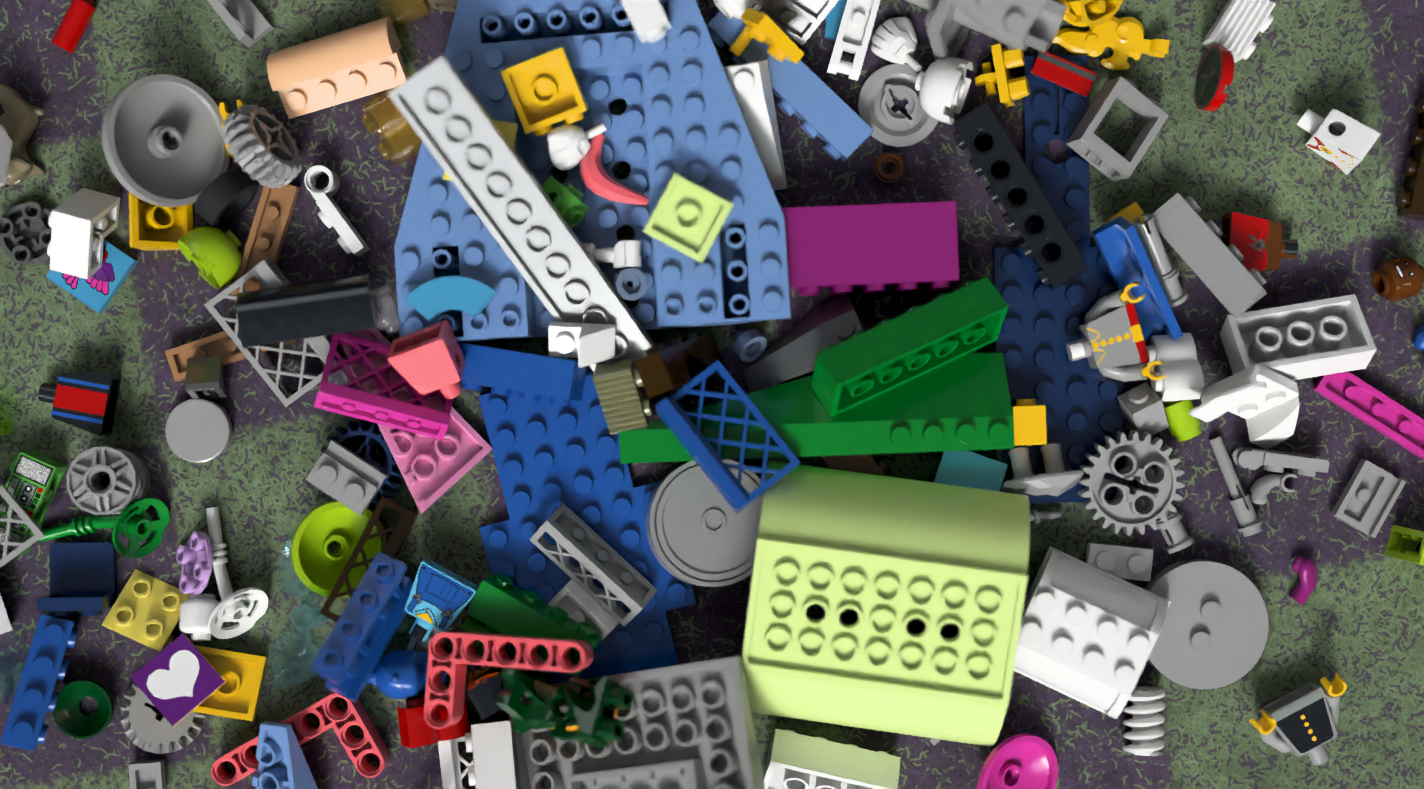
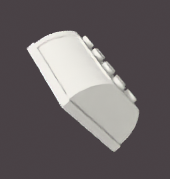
(1087, 632)

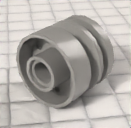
(90, 474)

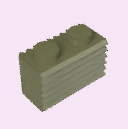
(622, 396)

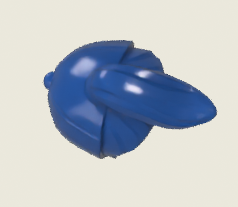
(402, 674)

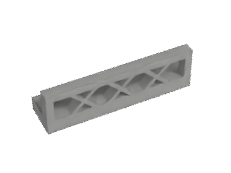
(242, 19)
(597, 561)

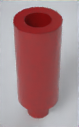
(74, 24)

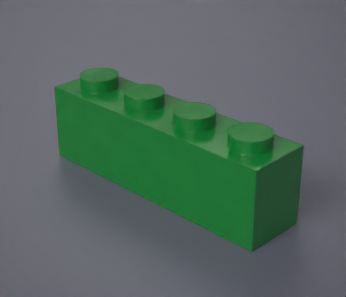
(523, 613)

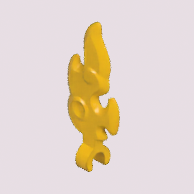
(1121, 34)

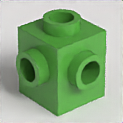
(566, 200)

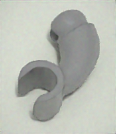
(1263, 485)

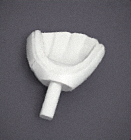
(896, 42)
(570, 144)

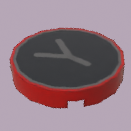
(1212, 76)

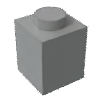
(1143, 410)

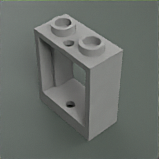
(1096, 150)

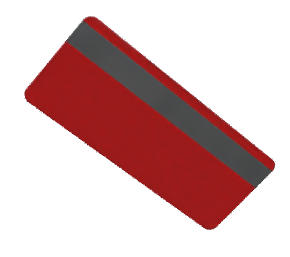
(1064, 73)

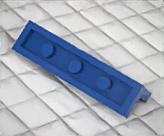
(1130, 263)

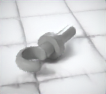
(1036, 515)

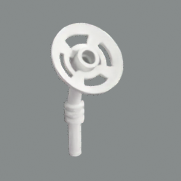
(232, 604)

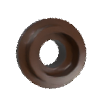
(898, 163)

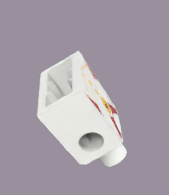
(1338, 138)

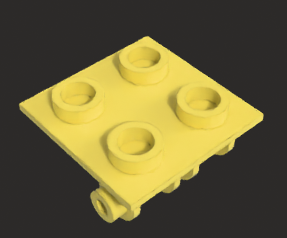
(146, 611)

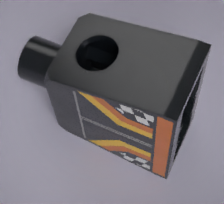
(485, 686)

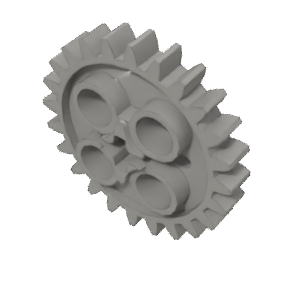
(1121, 509)

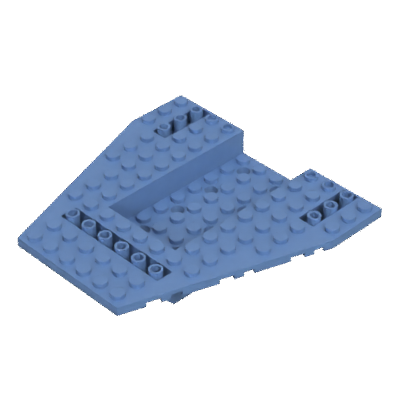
(675, 121)

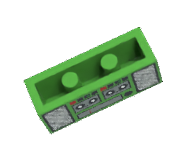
(33, 485)

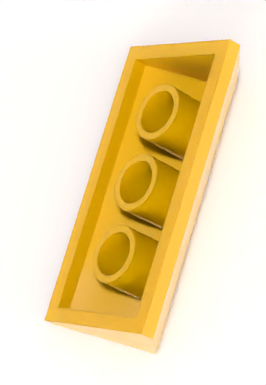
(157, 226)

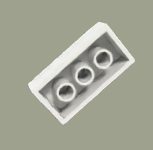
(1300, 338)

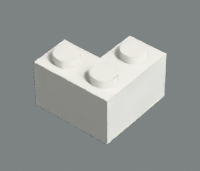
(80, 232)

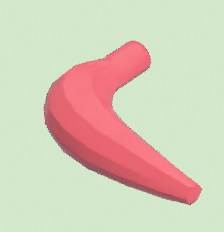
(601, 182)

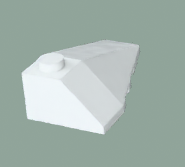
(755, 99)

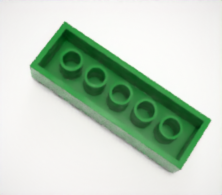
(908, 346)

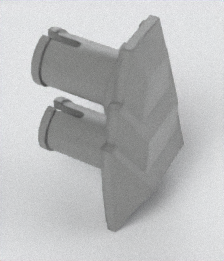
(1052, 483)

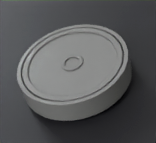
(698, 531)
(1211, 626)

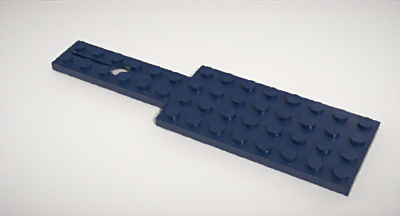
(1041, 320)

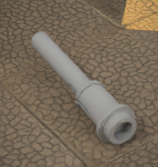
(1240, 502)

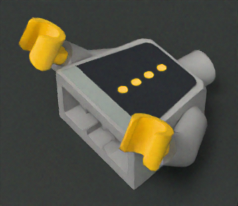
(1303, 720)

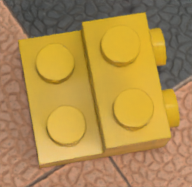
(545, 92)

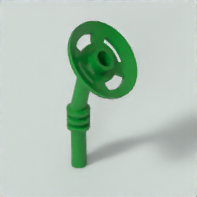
(133, 523)

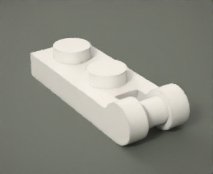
(853, 36)

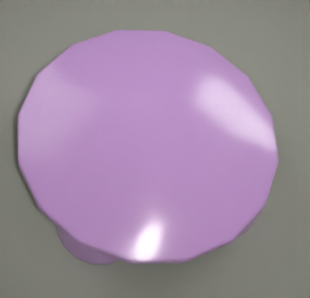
(196, 563)

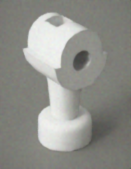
(624, 254)

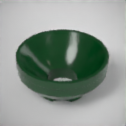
(73, 719)

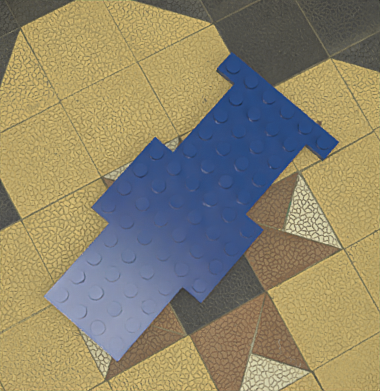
(568, 457)

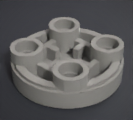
(198, 430)

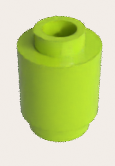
(1180, 422)

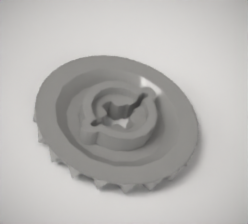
(876, 106)
(149, 732)

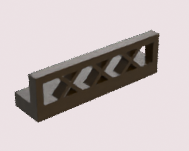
(391, 548)

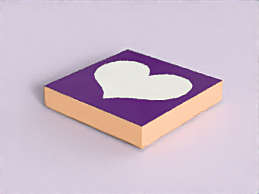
(178, 679)

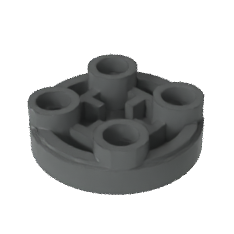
(26, 233)

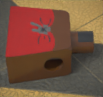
(1257, 241)

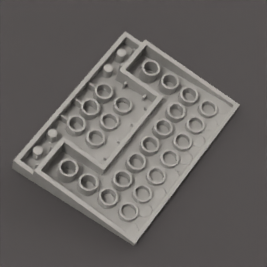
(682, 732)

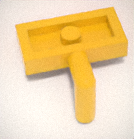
(765, 30)

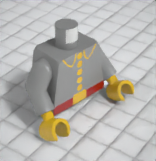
(1115, 339)

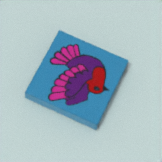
(103, 284)

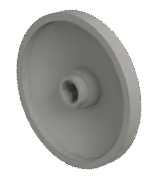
(164, 140)

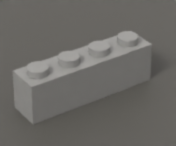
(1208, 256)

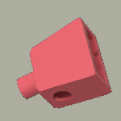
(430, 360)

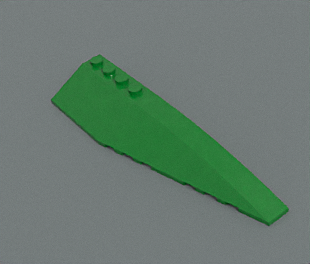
(943, 410)

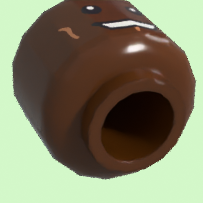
(1398, 278)

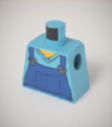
(437, 598)

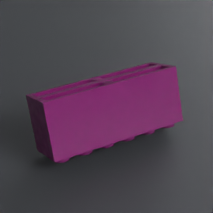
(872, 247)

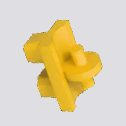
(1008, 88)

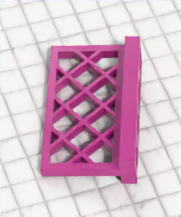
(376, 407)

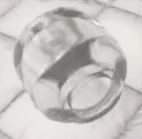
(387, 308)

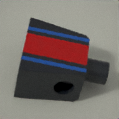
(84, 400)

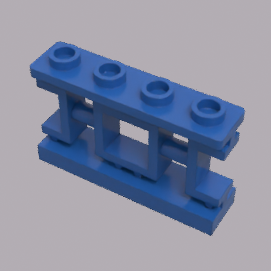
(365, 628)

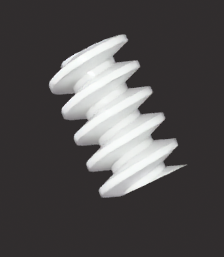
(1145, 721)

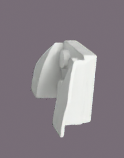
(1260, 397)

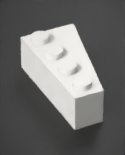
(491, 756)

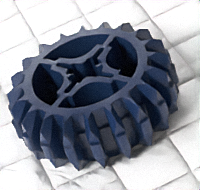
(368, 447)

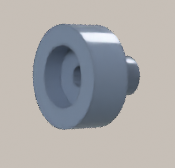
(636, 283)
(749, 344)

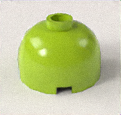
(213, 254)

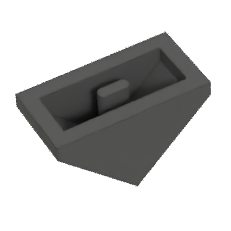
(205, 378)

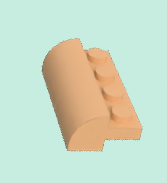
(337, 67)

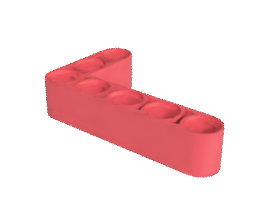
(494, 655)
(329, 717)

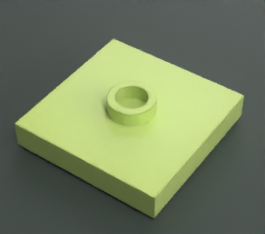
(688, 217)

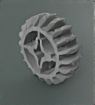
(262, 146)

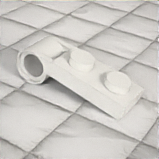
(331, 213)

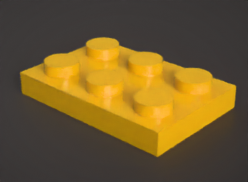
(243, 684)

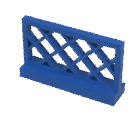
(704, 454)

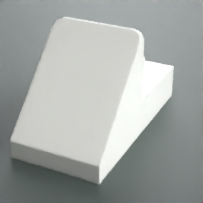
(584, 341)

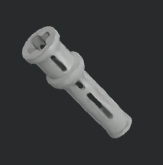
(1165, 271)
(1173, 529)

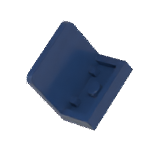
(80, 579)

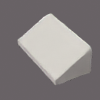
(584, 608)

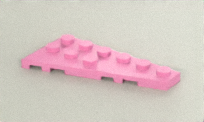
(425, 462)

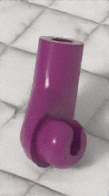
(1307, 578)

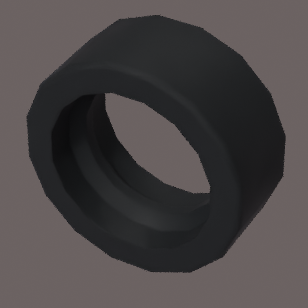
(225, 197)

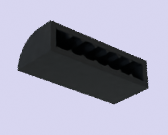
(306, 310)

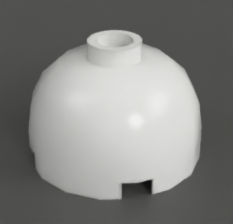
(944, 88)

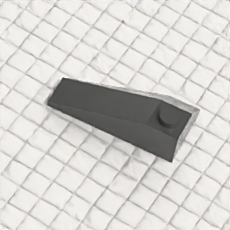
(796, 351)

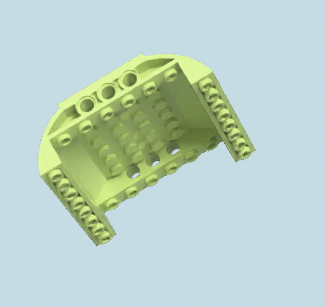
(891, 556)

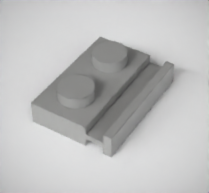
(346, 477)
(1367, 498)

